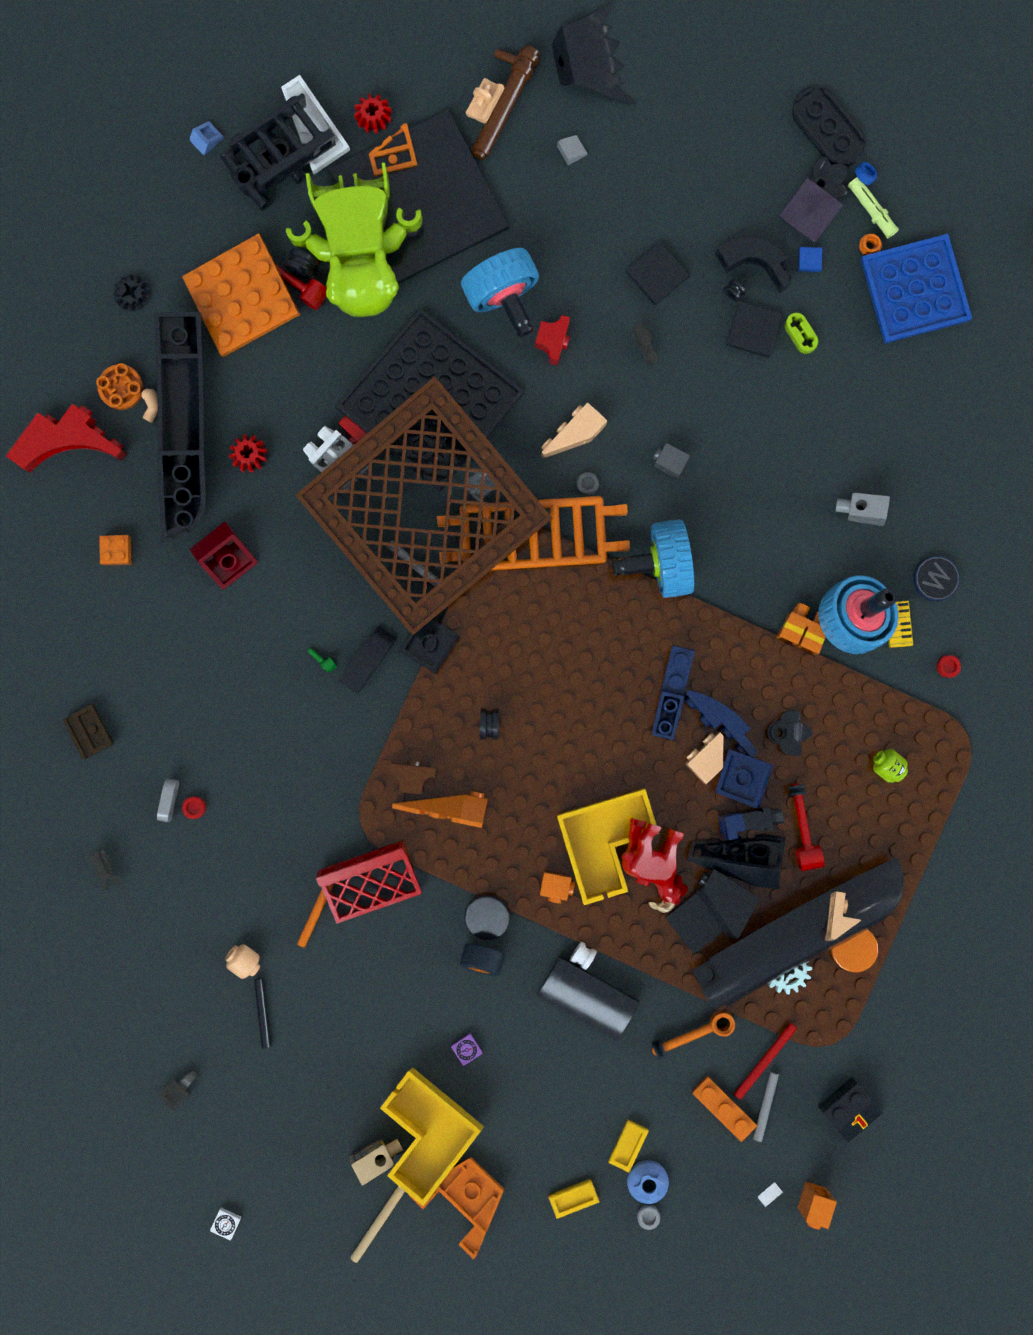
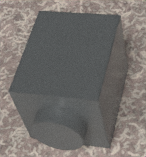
(670, 460)

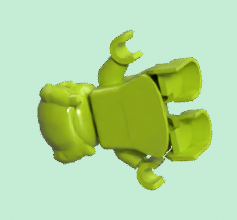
(356, 242)

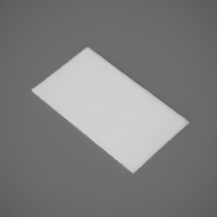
(770, 1194)

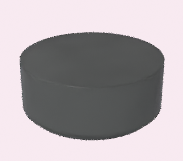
(587, 483)

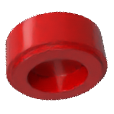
(948, 666)
(194, 807)

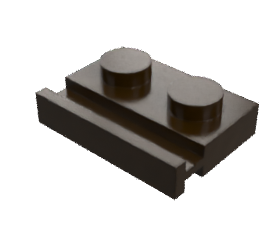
(88, 731)

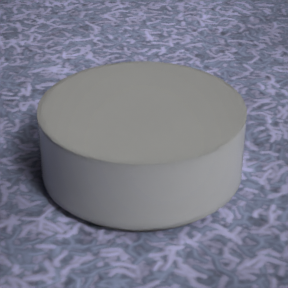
(648, 1216)

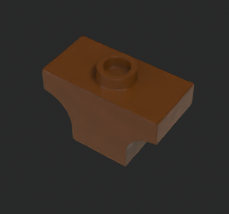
(412, 776)

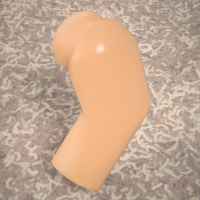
(150, 397)

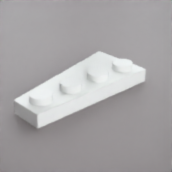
(320, 119)

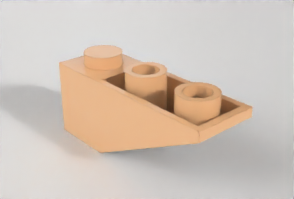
(579, 431)

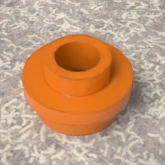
(874, 240)

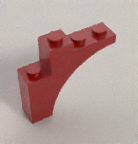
(49, 437)

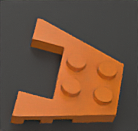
(475, 1196)

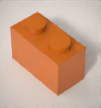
(816, 1205)

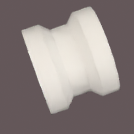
(583, 955)

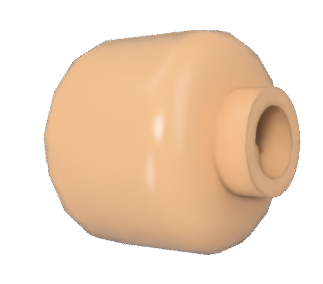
(242, 961)

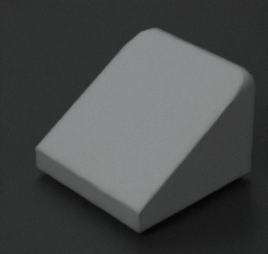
(571, 149)

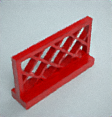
(357, 867)

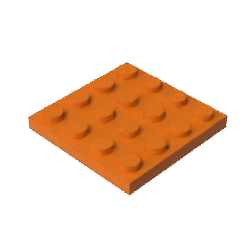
(241, 295)

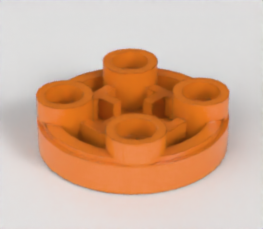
(120, 386)
(857, 953)

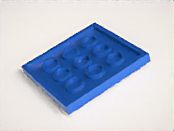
(916, 288)

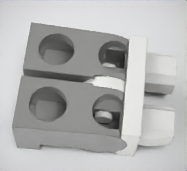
(332, 448)

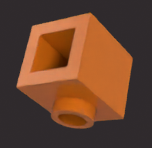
(556, 886)

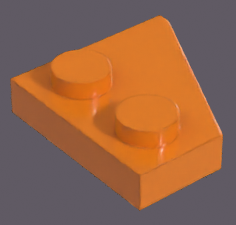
(393, 158)

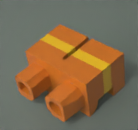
(794, 629)

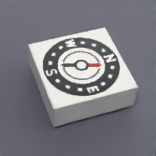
(225, 1223)

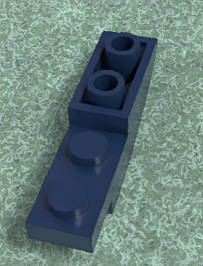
(672, 692)
(715, 713)

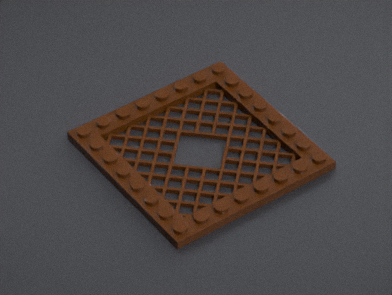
(317, 493)

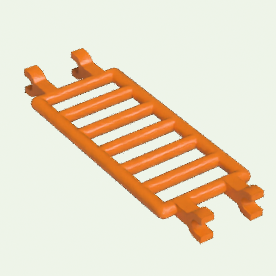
(557, 559)

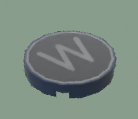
(936, 578)

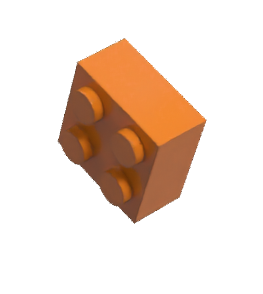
(115, 550)

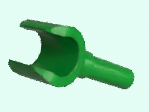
(327, 664)

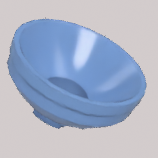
(647, 1170)

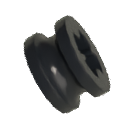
(734, 291)

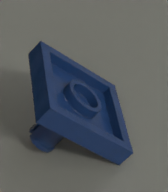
(744, 778)

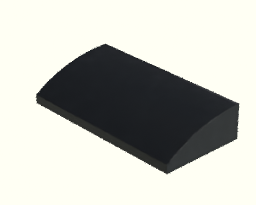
(588, 998)

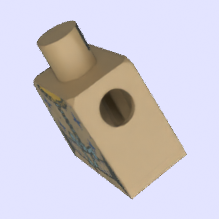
(367, 1166)

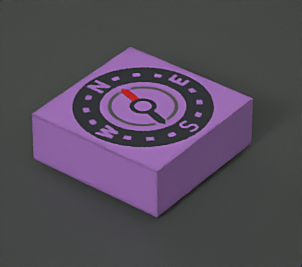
(466, 1049)

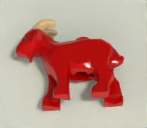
(654, 866)

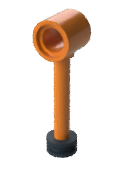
(660, 1049)

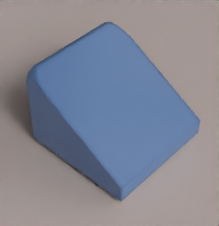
(205, 137)

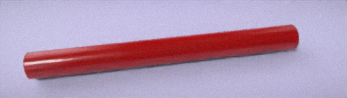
(765, 1061)

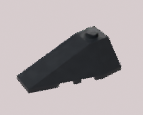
(748, 860)

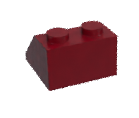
(223, 555)

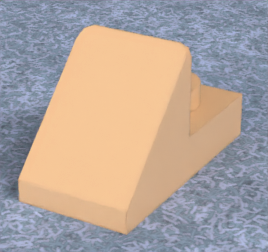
(837, 923)

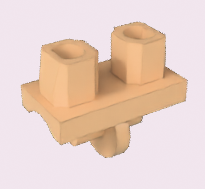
(484, 100)

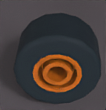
(482, 959)

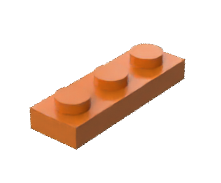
(724, 1108)

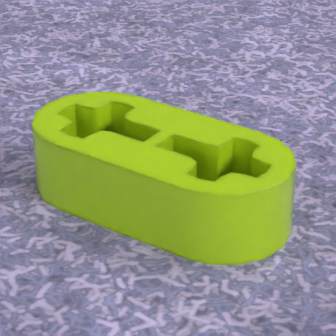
(796, 335)

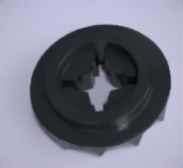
(127, 302)

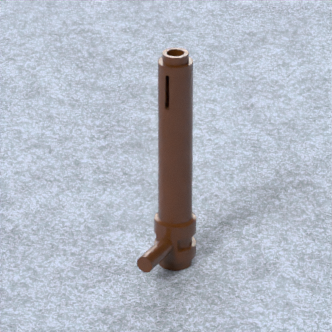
(520, 73)

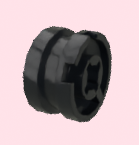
(301, 264)
(489, 724)

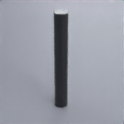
(262, 1013)

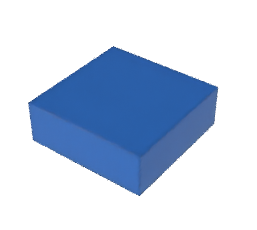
(810, 259)

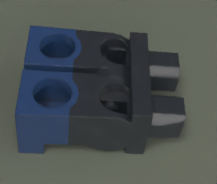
(757, 820)

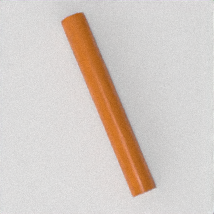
(311, 922)

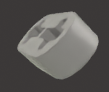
(167, 800)

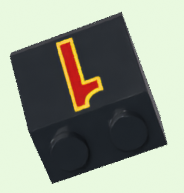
(850, 1109)

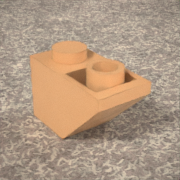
(709, 759)

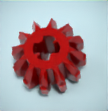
(370, 105)
(241, 449)

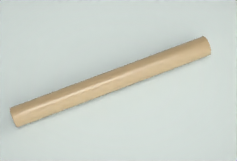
(377, 1224)

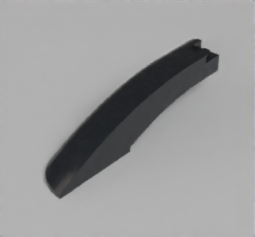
(180, 422)
(798, 937)

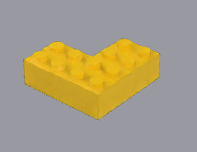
(592, 837)
(440, 1130)

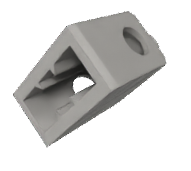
(874, 507)

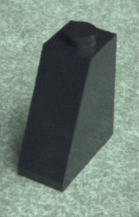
(726, 902)

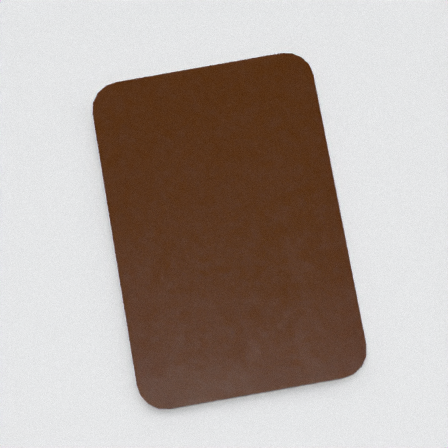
(577, 692)

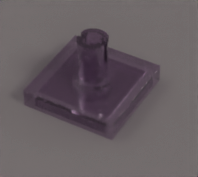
(811, 210)

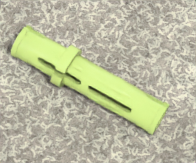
(878, 214)

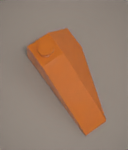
(459, 808)

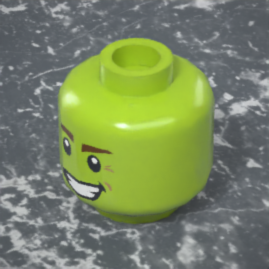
(890, 765)

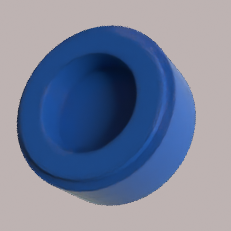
(866, 173)

